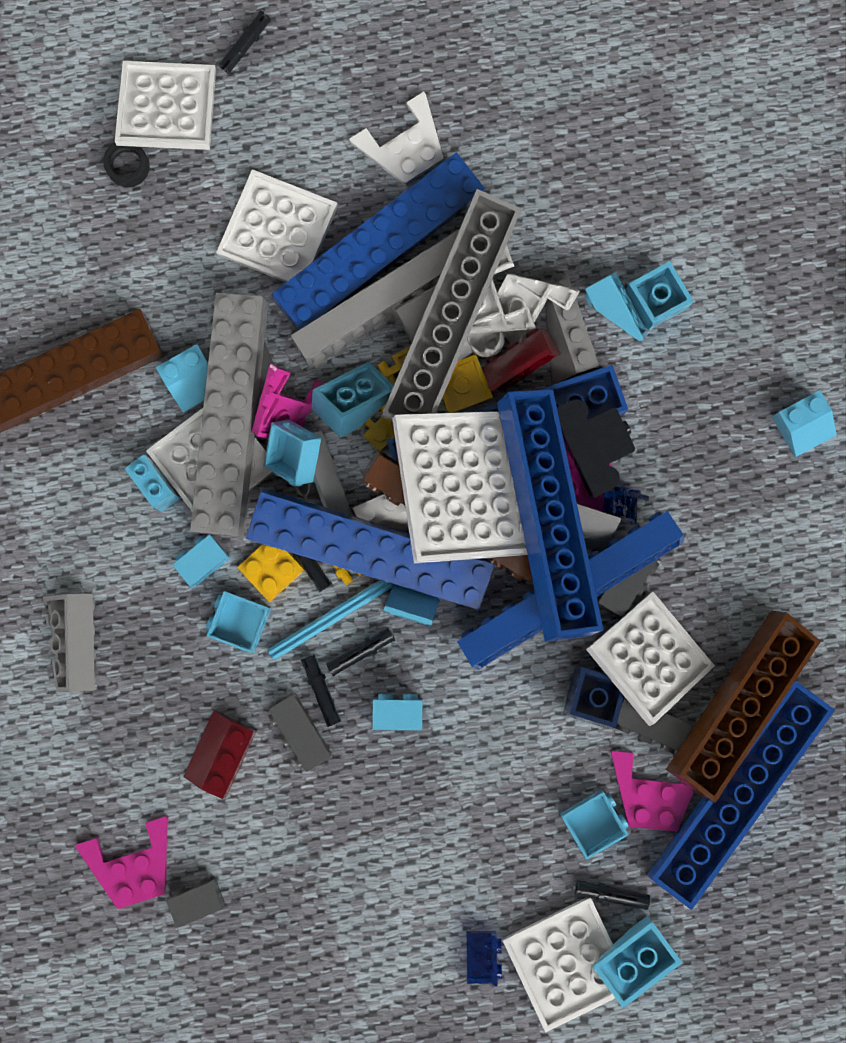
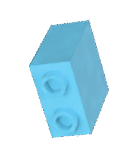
(292, 452)
(152, 483)
(237, 622)
(595, 823)

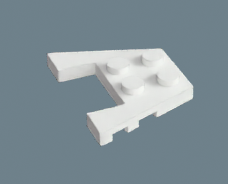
(411, 151)
(522, 291)
(491, 314)

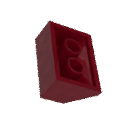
(520, 360)
(219, 754)

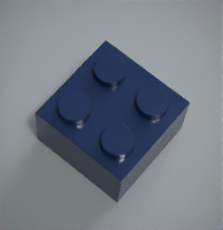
(593, 699)

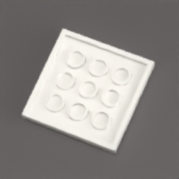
(165, 105)
(276, 227)
(178, 458)
(650, 658)
(557, 962)

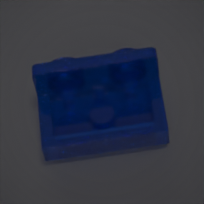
(623, 504)
(482, 957)

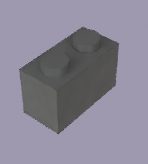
(195, 902)

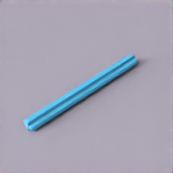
(329, 618)

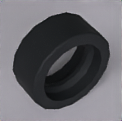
(133, 179)

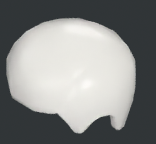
(486, 343)

